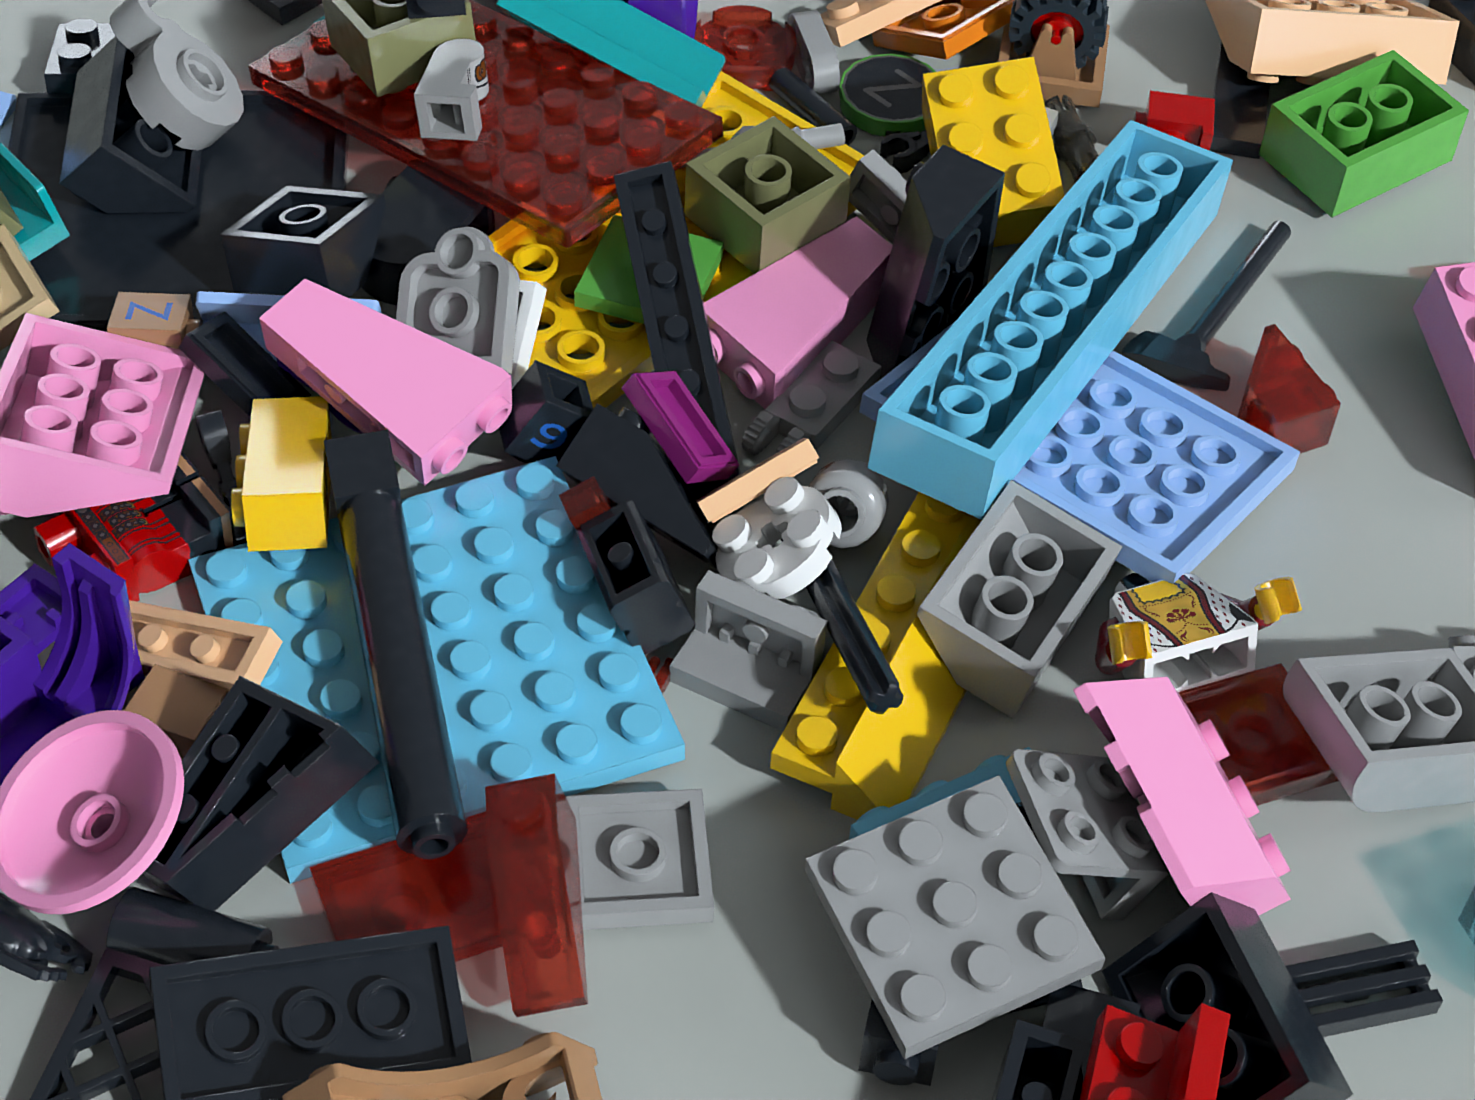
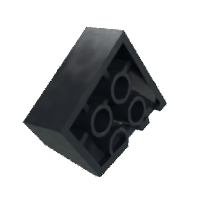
(937, 254)

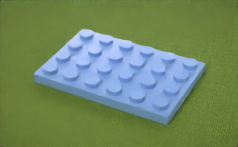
(1143, 464)

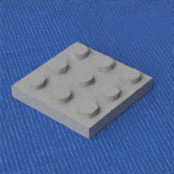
(953, 916)

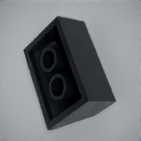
(115, 154)
(1227, 960)

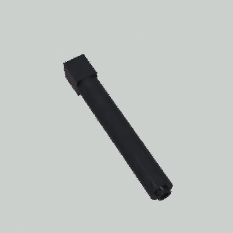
(396, 647)

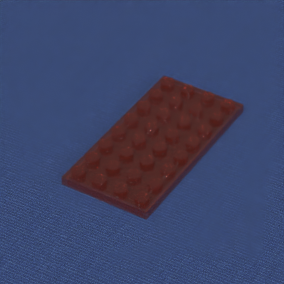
(548, 132)

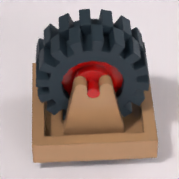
(1066, 43)

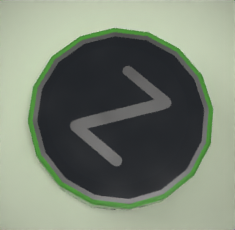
(884, 93)

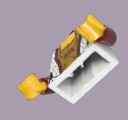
(1187, 629)

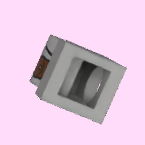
(452, 90)

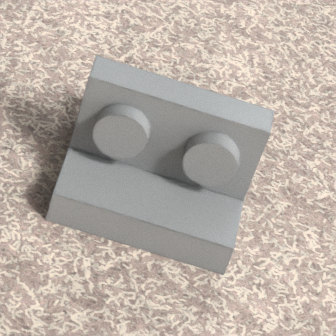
(750, 650)

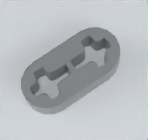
(815, 52)

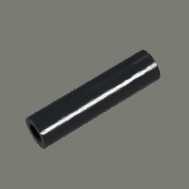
(809, 103)

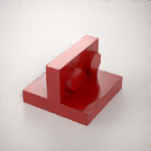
(1152, 1062)

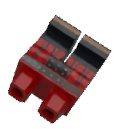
(146, 537)

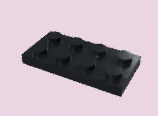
(275, 1016)

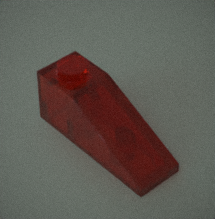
(537, 893)

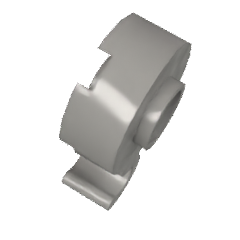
(176, 77)

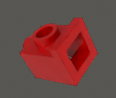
(1180, 116)

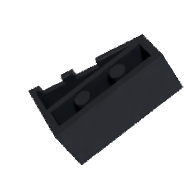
(251, 790)

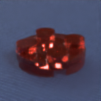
(767, 42)

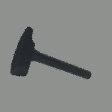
(1185, 358)

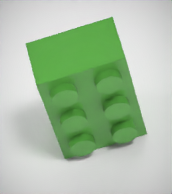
(1362, 132)

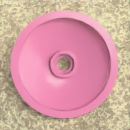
(87, 811)

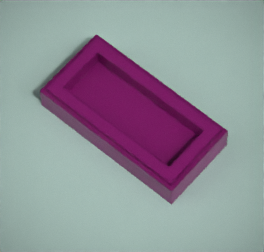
(680, 426)

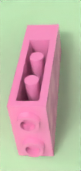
(791, 310)
(389, 377)

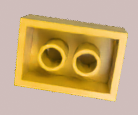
(1001, 120)

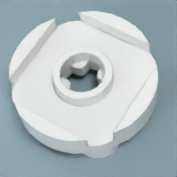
(783, 512)

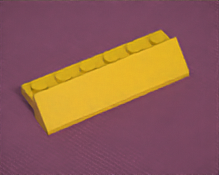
(832, 733)

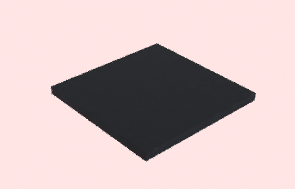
(169, 251)

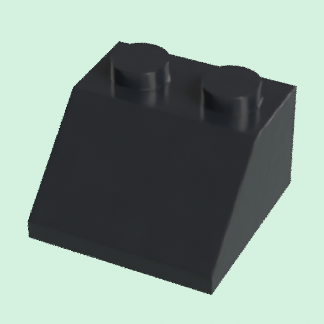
(305, 236)

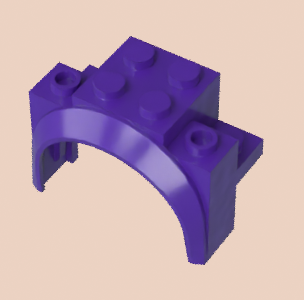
(92, 654)

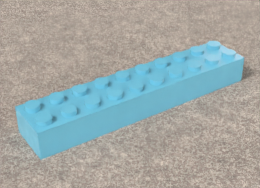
(1047, 320)

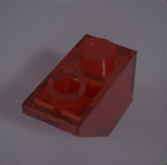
(1287, 395)

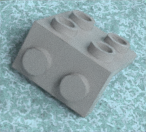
(1088, 826)

